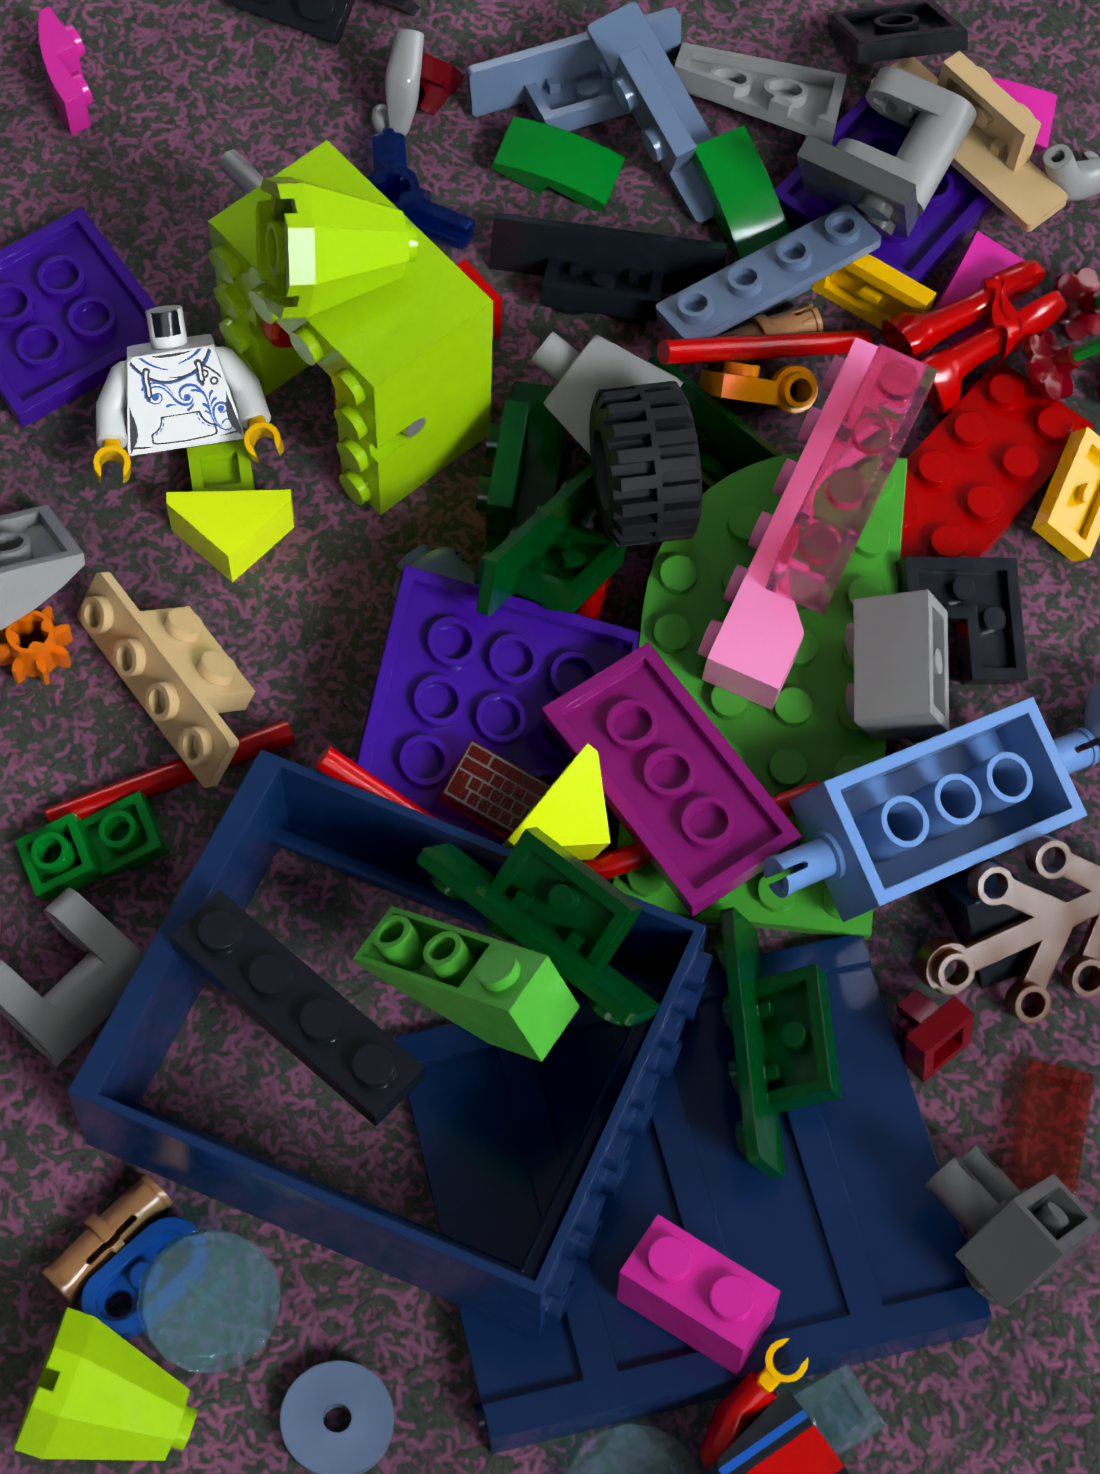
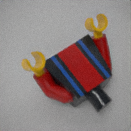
(766, 1432)

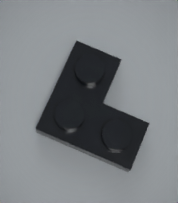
(983, 605)

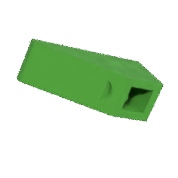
(474, 980)

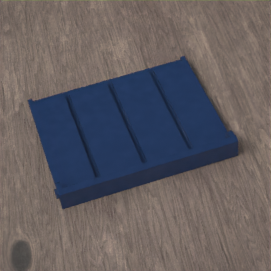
(842, 1234)

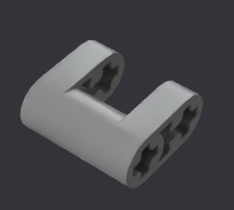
(937, 125)
(85, 994)

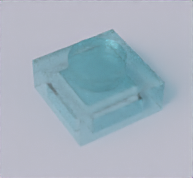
(840, 1410)

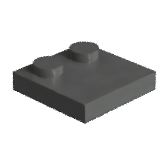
(842, 179)

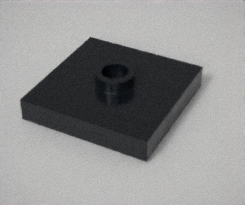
(897, 31)

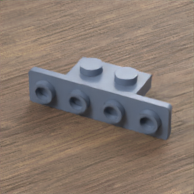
(561, 79)
(657, 99)
(769, 275)

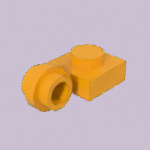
(742, 383)

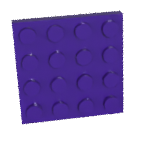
(477, 678)

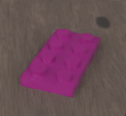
(672, 778)

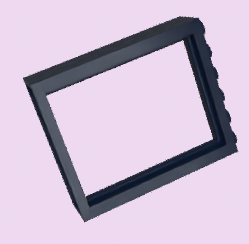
(378, 844)

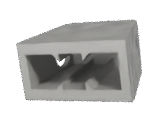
(584, 373)

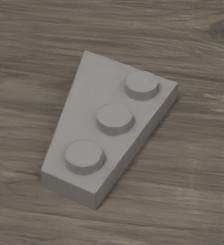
(767, 89)

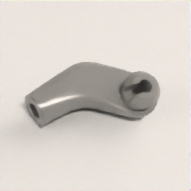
(401, 83)
(1075, 177)

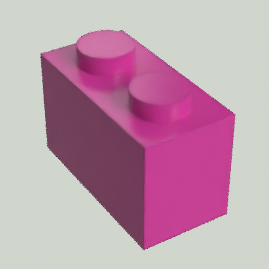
(697, 1294)

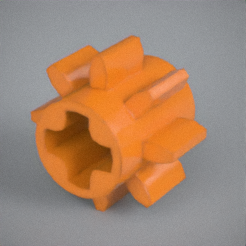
(39, 657)

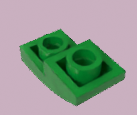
(556, 158)
(742, 192)
(89, 849)

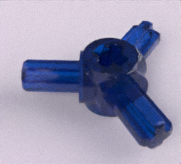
(402, 188)

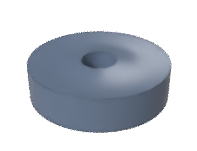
(329, 1387)

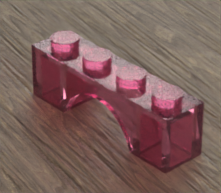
(851, 479)

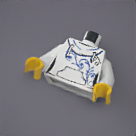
(178, 396)

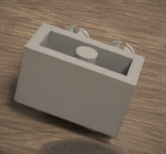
(899, 666)

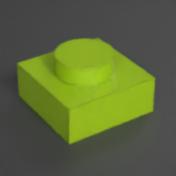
(220, 467)

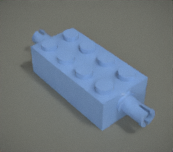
(934, 809)

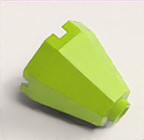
(326, 246)
(103, 1399)

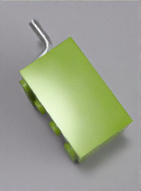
(401, 358)

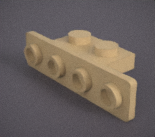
(998, 143)
(173, 673)

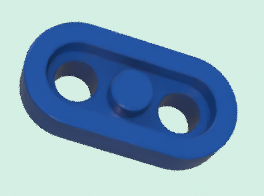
(124, 1274)

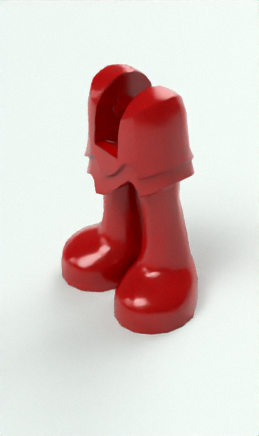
(1004, 331)

